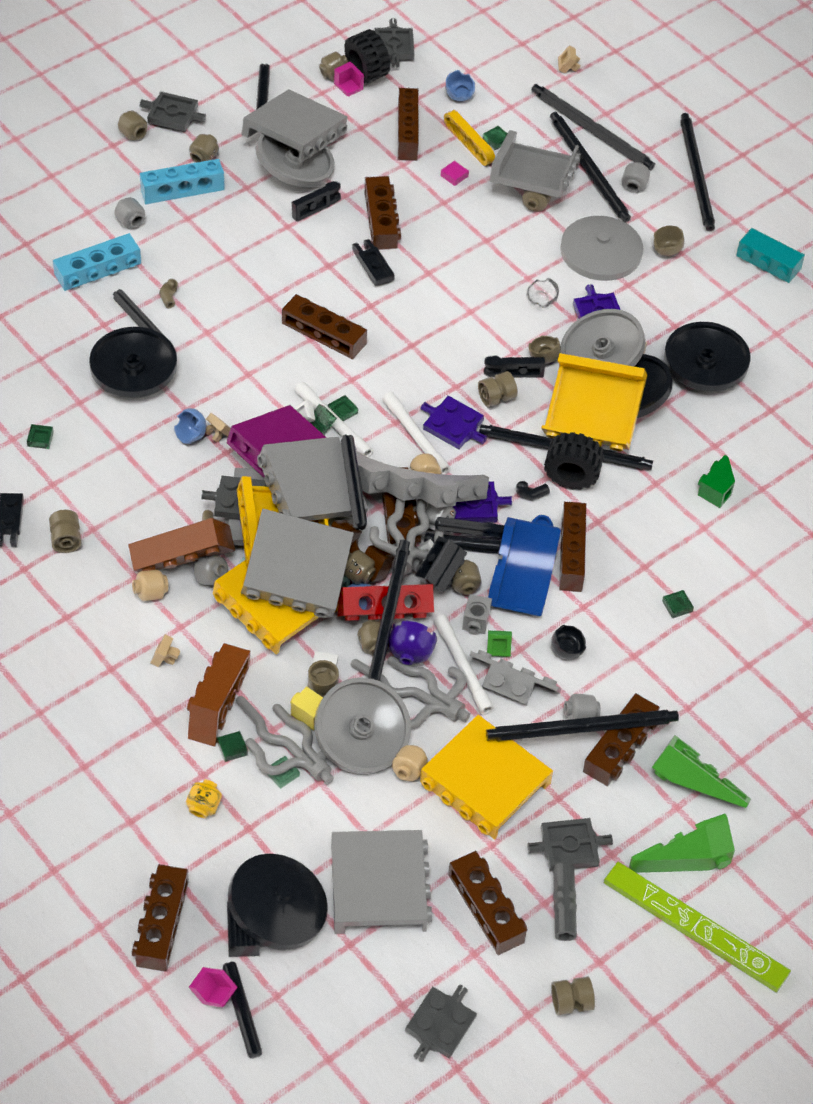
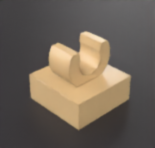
(568, 60)
(217, 426)
(165, 652)

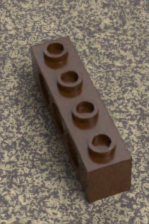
(408, 124)
(381, 212)
(324, 326)
(408, 519)
(572, 547)
(606, 769)
(501, 936)
(157, 954)

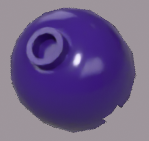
(411, 642)

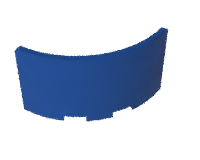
(526, 566)

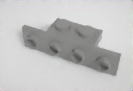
(509, 681)

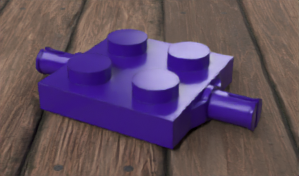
(594, 302)
(453, 422)
(483, 509)

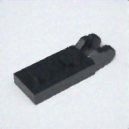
(316, 201)
(373, 263)
(518, 366)
(10, 516)

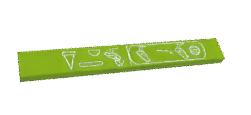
(697, 927)

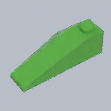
(682, 766)
(699, 850)

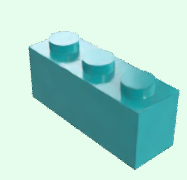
(770, 255)

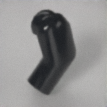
(531, 493)

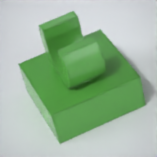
(499, 643)

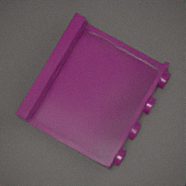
(270, 428)

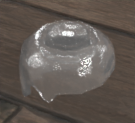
(542, 294)

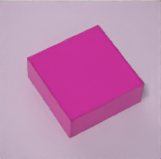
(454, 173)

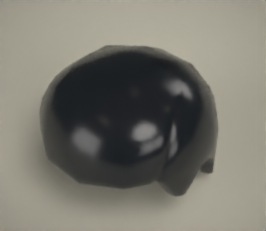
(568, 642)

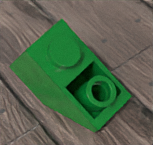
(718, 483)

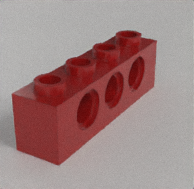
(349, 597)

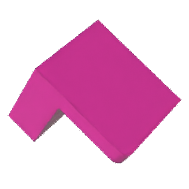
(349, 79)
(212, 987)

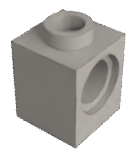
(477, 614)

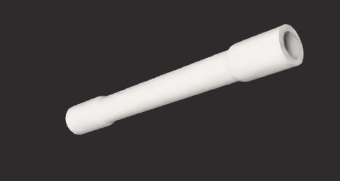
(307, 393)
(398, 409)
(479, 694)

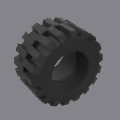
(368, 55)
(574, 460)

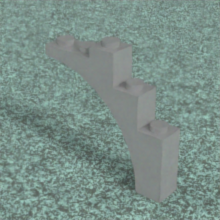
(408, 484)

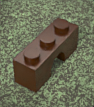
(382, 559)

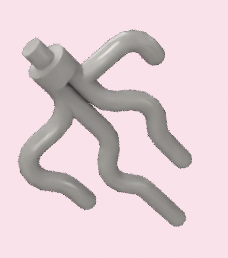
(397, 535)
(437, 701)
(305, 758)

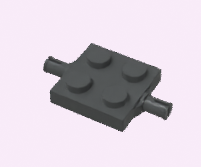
(398, 42)
(172, 111)
(226, 496)
(570, 843)
(440, 1022)

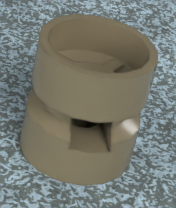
(498, 388)
(65, 531)
(322, 676)
(573, 995)

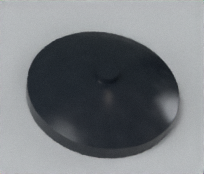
(707, 356)
(133, 362)
(657, 385)
(277, 901)

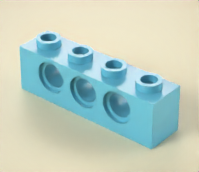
(182, 181)
(97, 261)

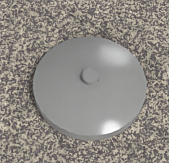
(283, 163)
(601, 248)
(606, 336)
(362, 725)

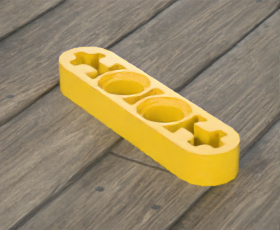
(469, 137)

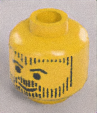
(203, 798)

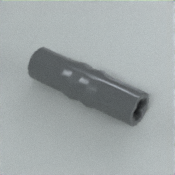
(564, 902)

